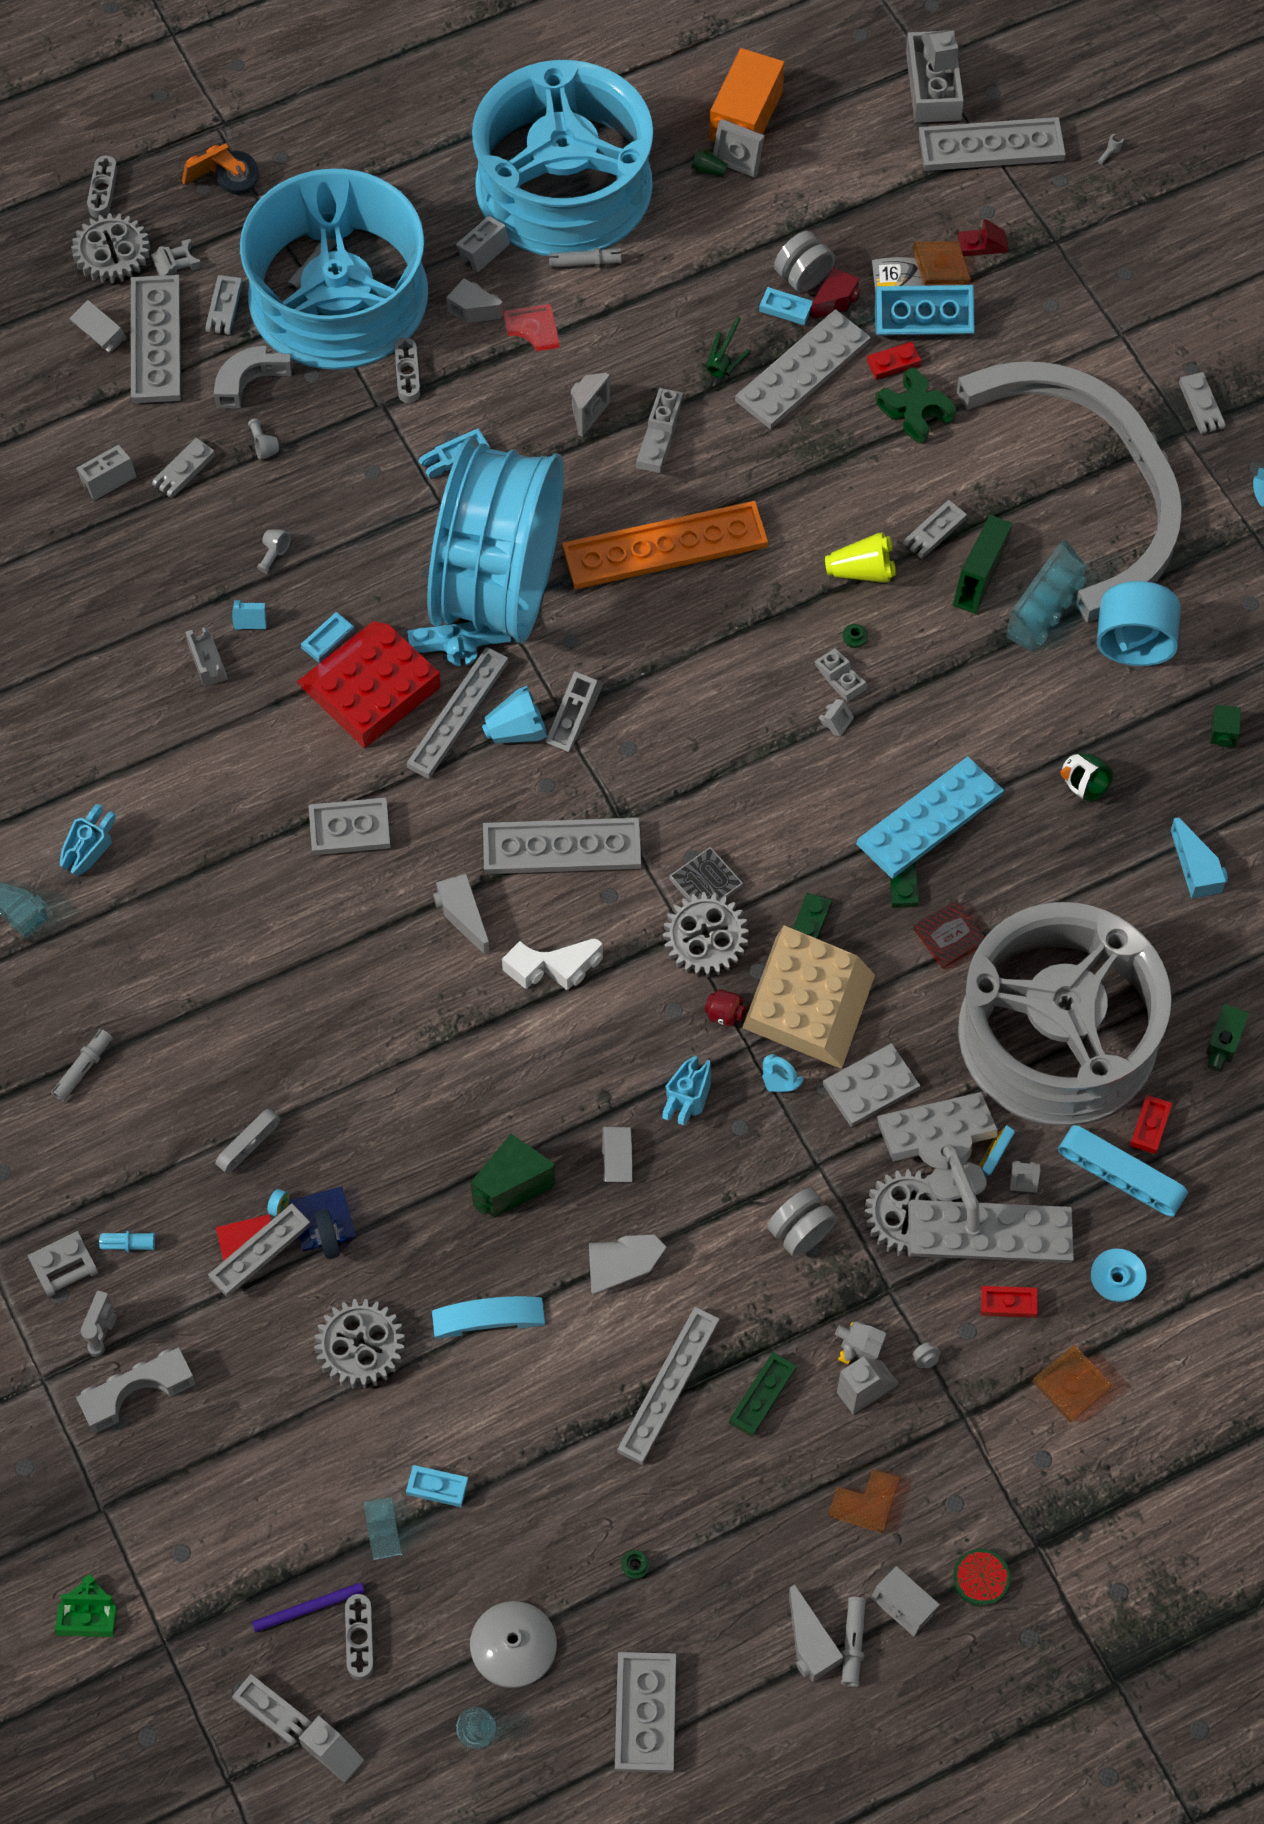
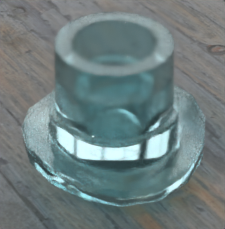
(476, 1728)

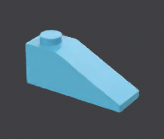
(1198, 862)

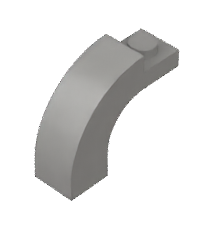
(244, 368)

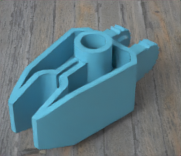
(87, 841)
(688, 1090)

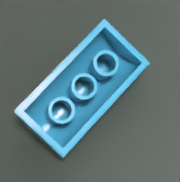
(924, 310)

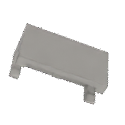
(483, 243)
(98, 326)
(106, 472)
(206, 657)
(904, 1601)

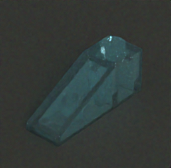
(22, 909)

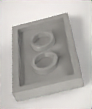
(349, 826)
(871, 1085)

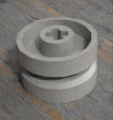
(804, 262)
(802, 1222)

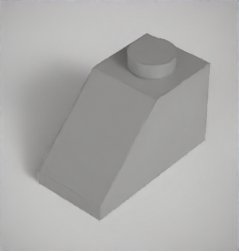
(941, 49)
(331, 1749)

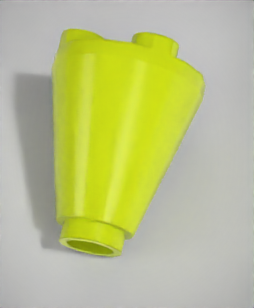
(863, 560)

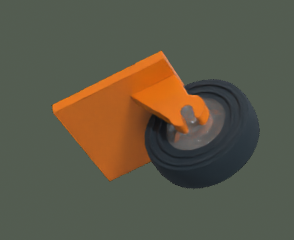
(234, 170)

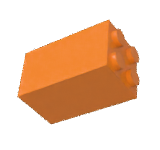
(748, 92)

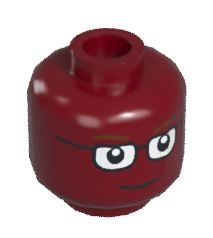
(725, 1008)

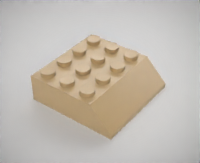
(810, 997)

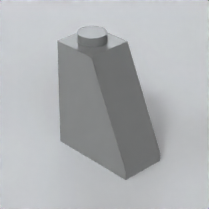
(864, 1383)

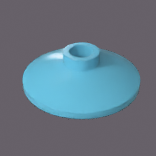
(1119, 1263)

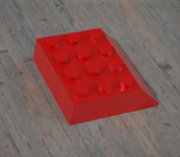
(371, 682)

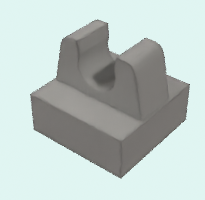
(837, 717)
(1024, 1177)

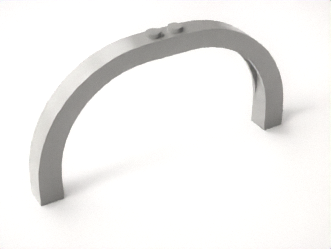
(1097, 396)

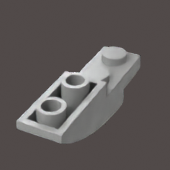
(660, 430)

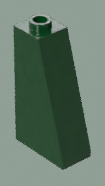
(982, 564)

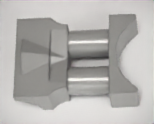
(165, 263)

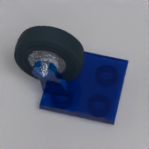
(328, 1220)

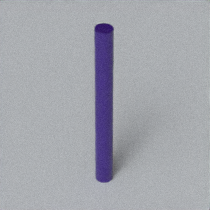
(307, 1607)

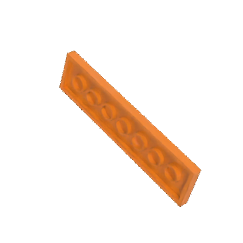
(664, 545)

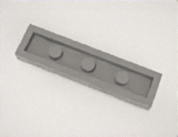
(259, 1250)

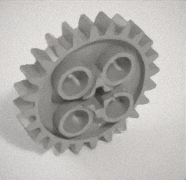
(93, 252)
(713, 955)
(884, 1207)
(348, 1365)

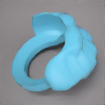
(775, 1076)

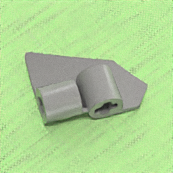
(622, 1260)

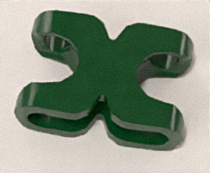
(915, 405)

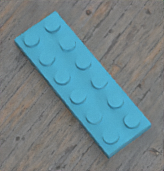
(929, 817)

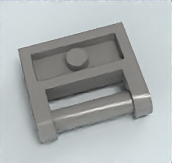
(59, 1257)
(97, 1322)

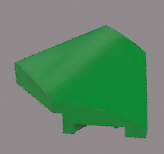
(86, 1611)

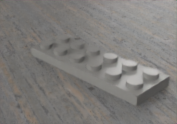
(991, 144)
(155, 339)
(802, 369)
(561, 845)
(1005, 1234)

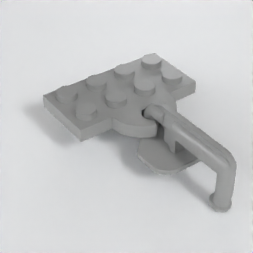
(944, 1139)

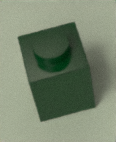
(1225, 725)

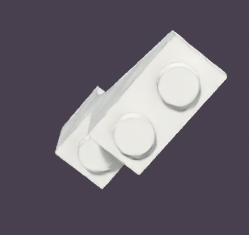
(564, 965)

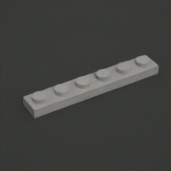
(457, 712)
(668, 1386)

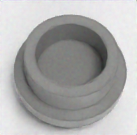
(926, 1355)

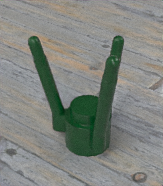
(719, 363)

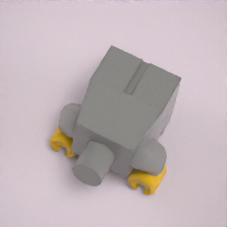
(859, 1341)

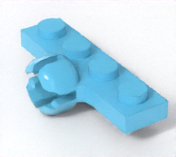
(456, 640)

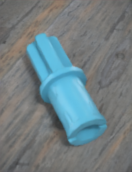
(127, 1241)

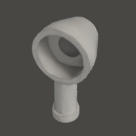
(264, 444)
(277, 542)

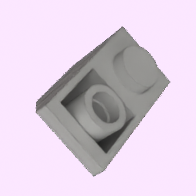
(473, 304)

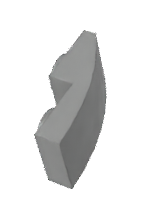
(840, 675)
(617, 1154)

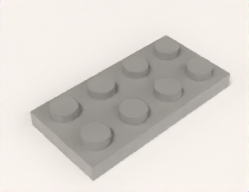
(645, 1712)

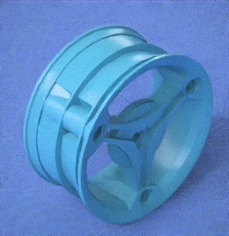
(563, 142)
(336, 282)
(495, 539)

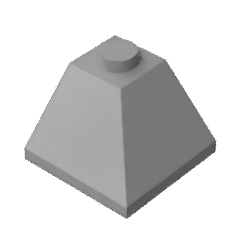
(590, 400)

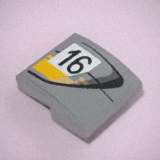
(896, 272)

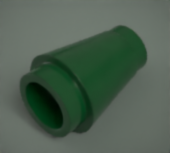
(708, 163)

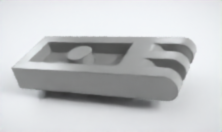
(224, 304)
(1201, 402)
(184, 468)
(935, 529)
(270, 1709)

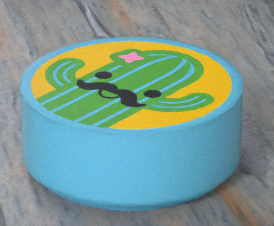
(278, 1202)

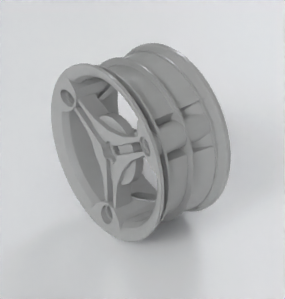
(1045, 1096)

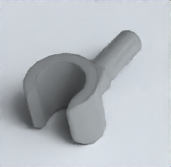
(1113, 147)

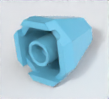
(515, 719)

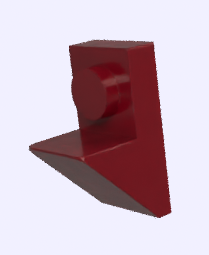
(983, 242)

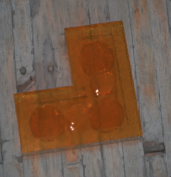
(867, 1509)

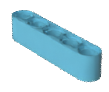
(1123, 1170)

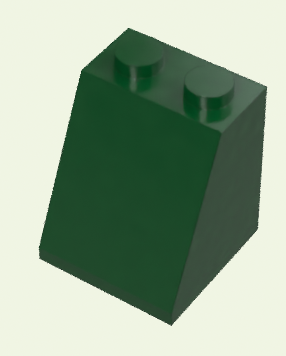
(511, 1178)

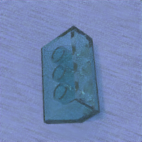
(1047, 597)

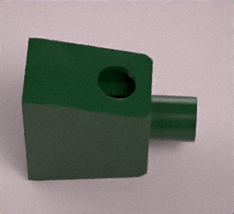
(1227, 1030)

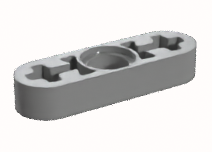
(98, 178)
(402, 362)
(248, 1141)
(350, 1616)

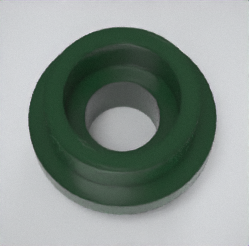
(855, 641)
(635, 1555)

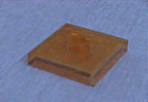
(941, 263)
(1072, 1383)

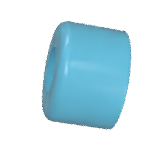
(1138, 623)

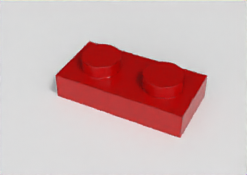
(893, 360)
(1151, 1124)
(1008, 1301)

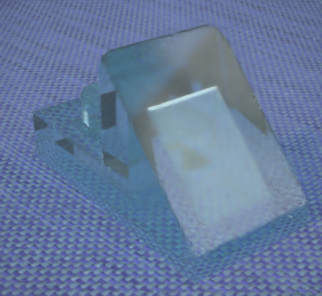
(382, 1528)

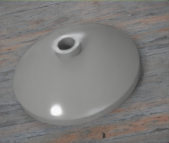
(515, 1663)

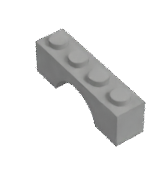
(165, 1373)

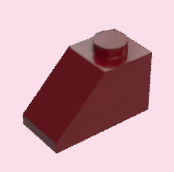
(836, 293)

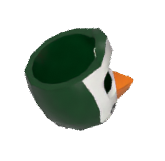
(1087, 776)

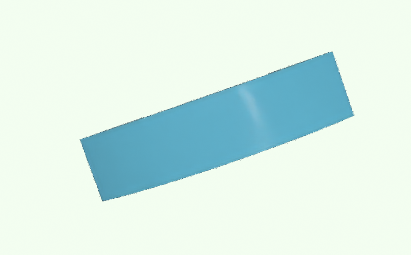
(487, 1314)

